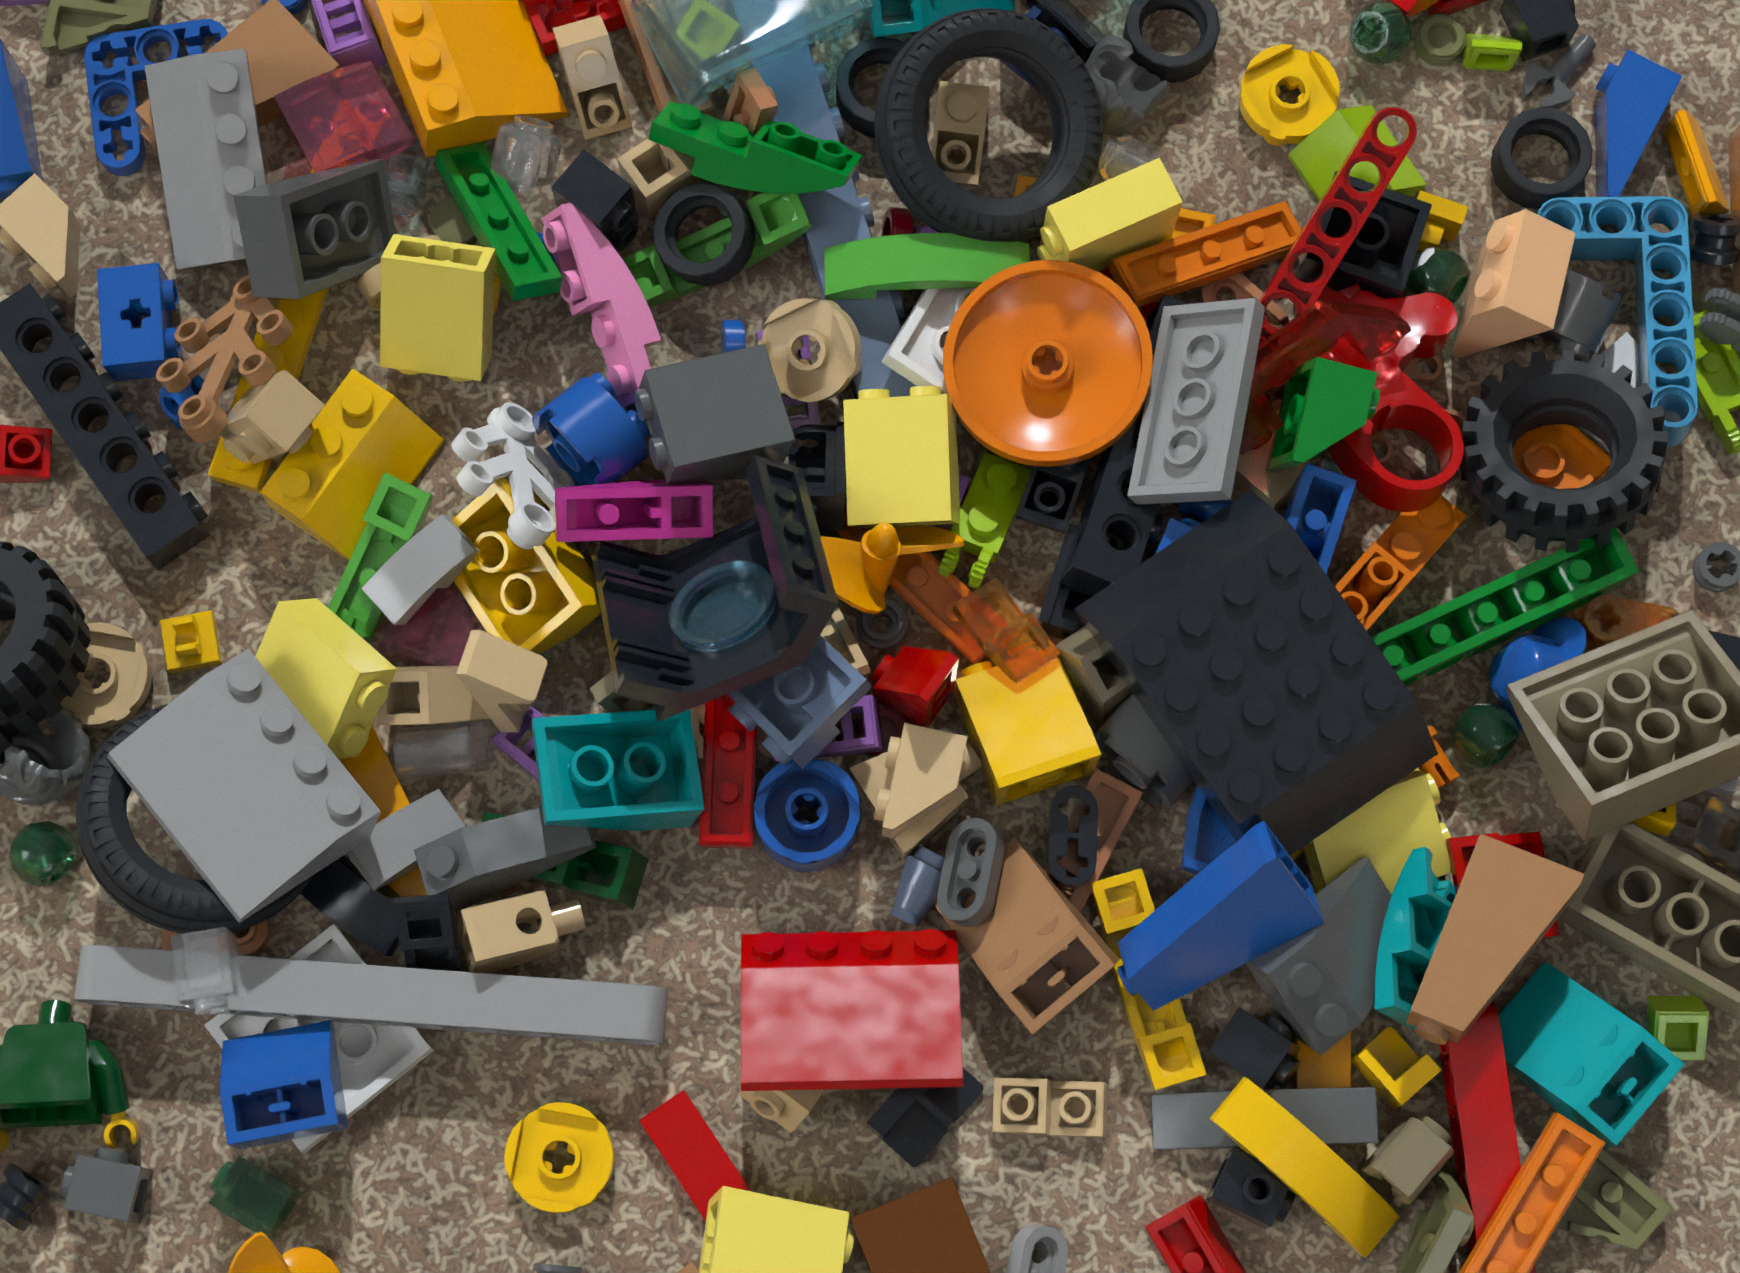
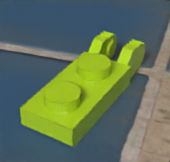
(1718, 385)
(987, 515)

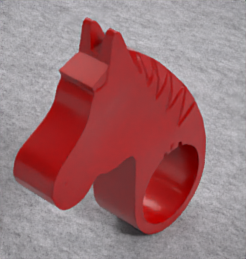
(1400, 402)

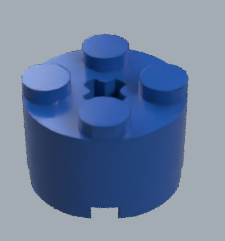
(592, 432)
(802, 844)

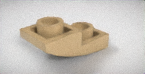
(1049, 1107)

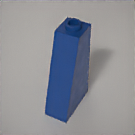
(1220, 920)

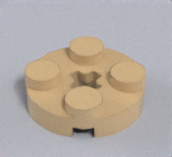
(839, 345)
(128, 681)

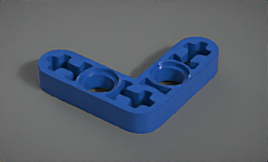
(123, 79)

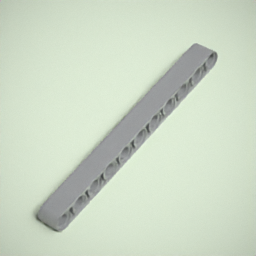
(390, 996)

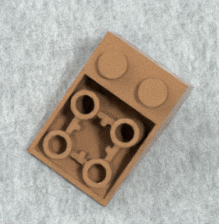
(1034, 942)

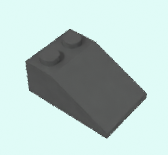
(315, 229)
(1327, 976)

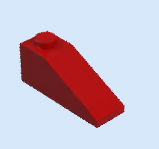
(916, 683)

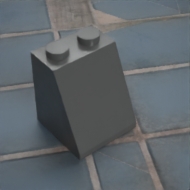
(714, 415)

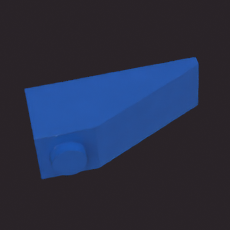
(1626, 117)

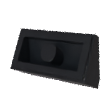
(1070, 21)

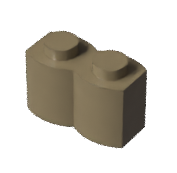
(1407, 1160)

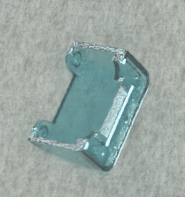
(712, 40)

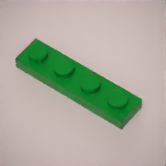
(498, 221)

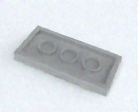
(1196, 402)

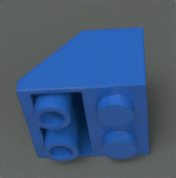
(281, 1086)

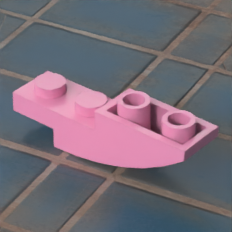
(602, 284)

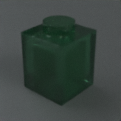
(253, 1196)

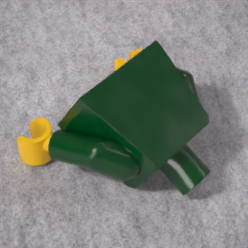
(60, 1077)

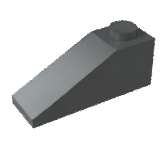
(497, 855)

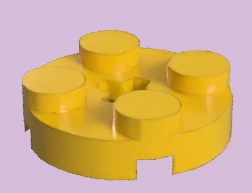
(1278, 120)
(541, 1132)

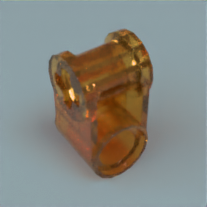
(1621, 617)

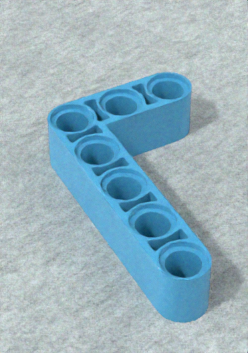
(1654, 295)

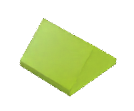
(1332, 141)

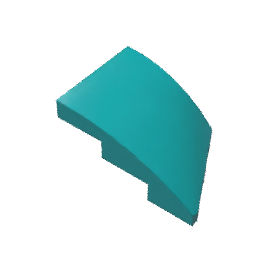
(1410, 934)

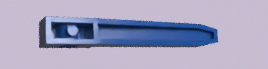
(1317, 515)

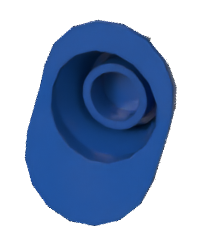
(1532, 653)

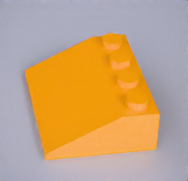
(465, 67)

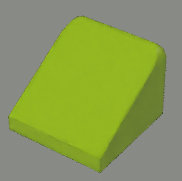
(1490, 52)
(1679, 1024)

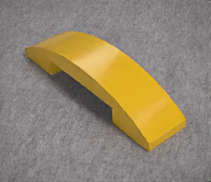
(1162, 1034)
(1305, 1166)

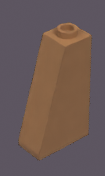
(278, 56)
(1492, 927)

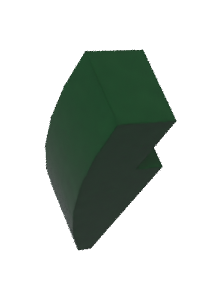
(602, 874)

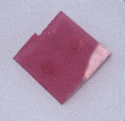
(345, 117)

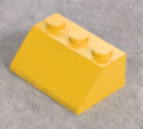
(343, 461)
(518, 592)

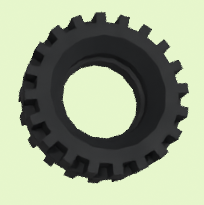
(1576, 396)

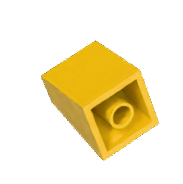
(1025, 731)

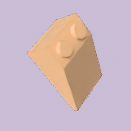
(1514, 283)

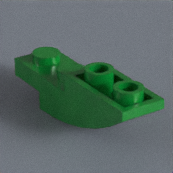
(769, 162)

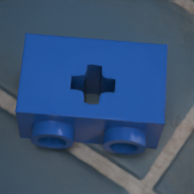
(124, 297)

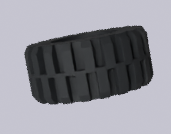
(43, 646)

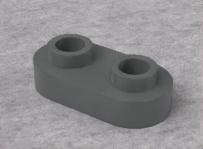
(970, 875)

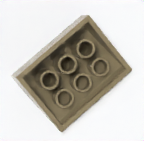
(1634, 723)

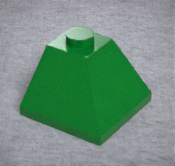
(1319, 409)

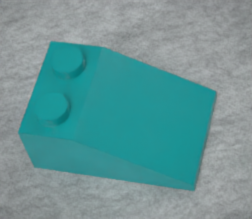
(618, 770)

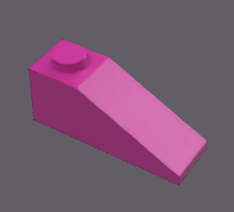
(634, 511)

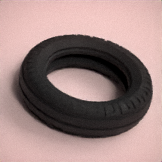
(902, 130)
(129, 873)

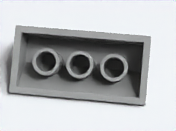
(206, 151)

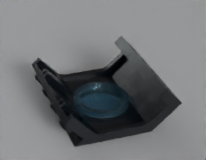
(722, 607)

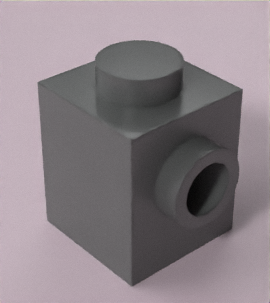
(106, 1186)

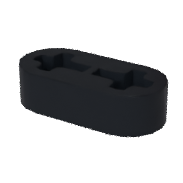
(1085, 837)

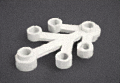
(514, 430)

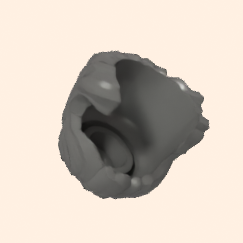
(1123, 87)
(44, 766)

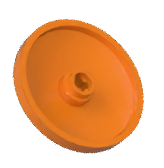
(1048, 363)

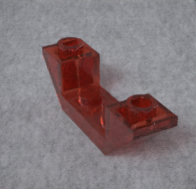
(1315, 331)

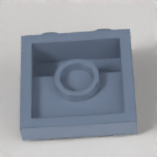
(801, 704)

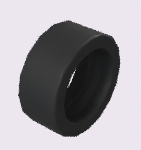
(864, 54)
(1178, 67)
(1556, 126)
(674, 213)

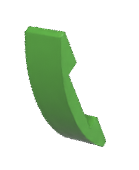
(776, 222)
(915, 262)
(392, 520)

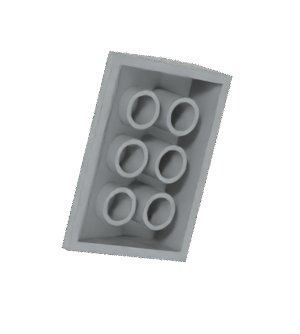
(245, 786)

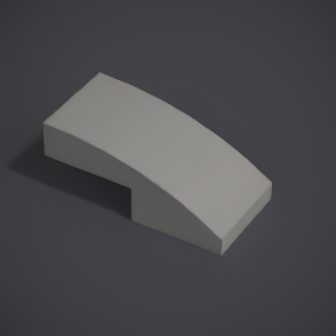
(420, 567)
(392, 843)

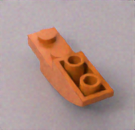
(1397, 559)

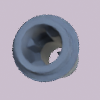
(918, 885)

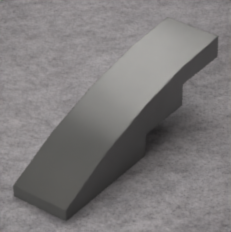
(1329, 1113)

